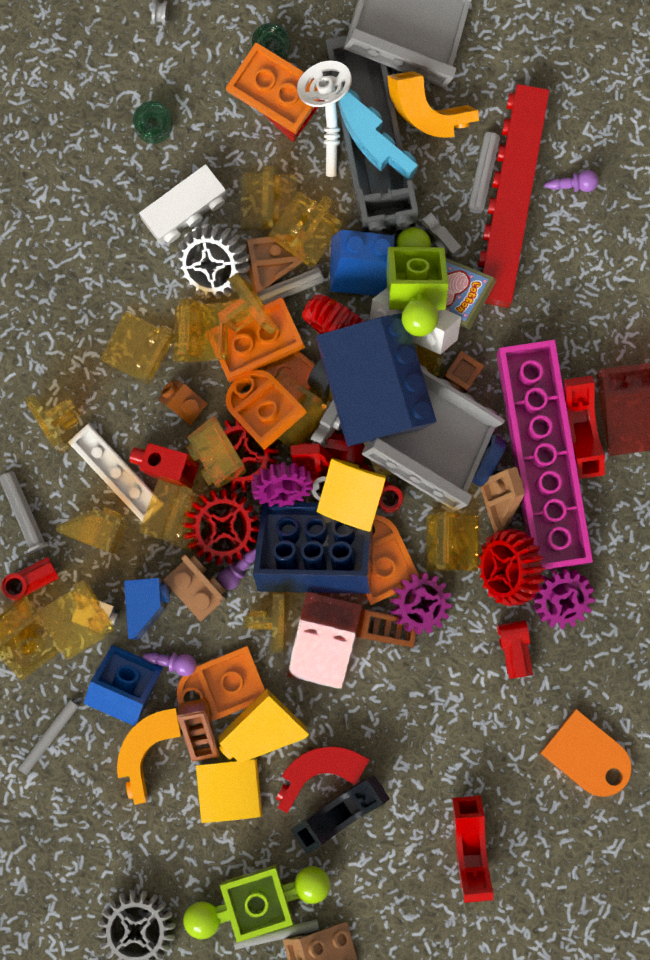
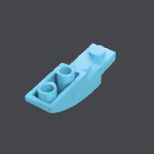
(365, 127)

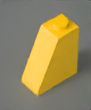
(261, 729)

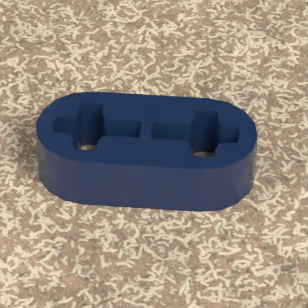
(489, 460)

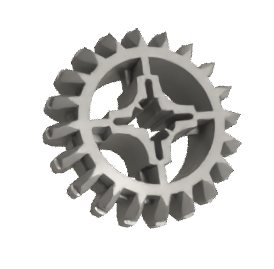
(203, 271)
(128, 919)

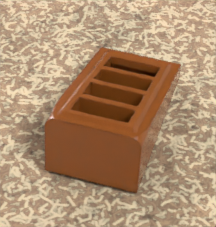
(363, 625)
(194, 713)

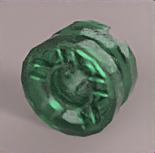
(273, 32)
(157, 112)

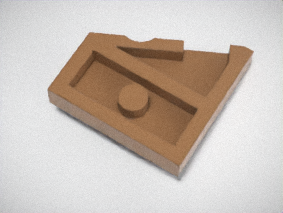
(268, 262)
(502, 497)

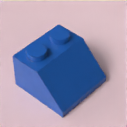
(359, 262)
(144, 604)
(122, 685)

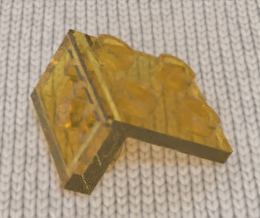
(137, 347)
(77, 620)

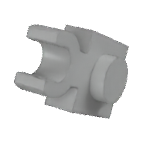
(441, 236)
(328, 424)

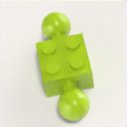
(417, 281)
(256, 903)

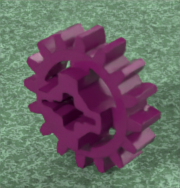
(282, 484)
(564, 603)
(425, 613)

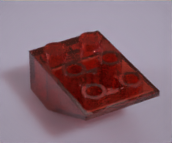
(625, 408)
(324, 640)

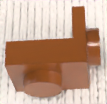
(463, 372)
(182, 401)

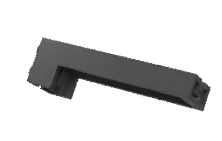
(381, 197)

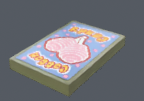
(467, 291)

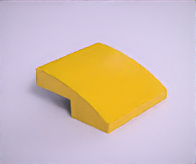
(351, 494)
(229, 791)

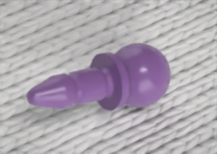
(585, 181)
(230, 577)
(183, 664)

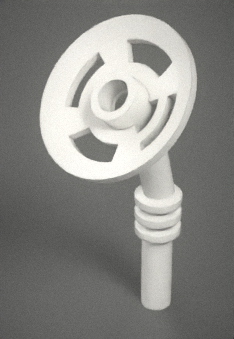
(327, 92)

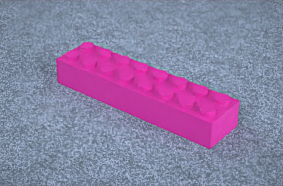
(544, 453)

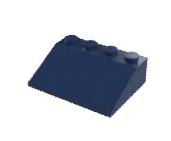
(376, 380)
(293, 554)

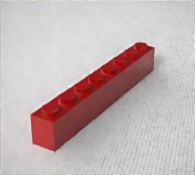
(513, 191)

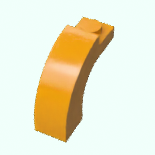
(409, 100)
(138, 741)

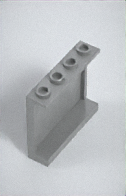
(410, 35)
(445, 454)

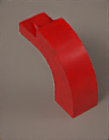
(580, 407)
(320, 760)
(471, 849)

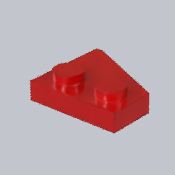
(313, 457)

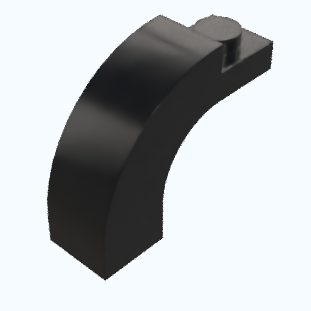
(339, 813)

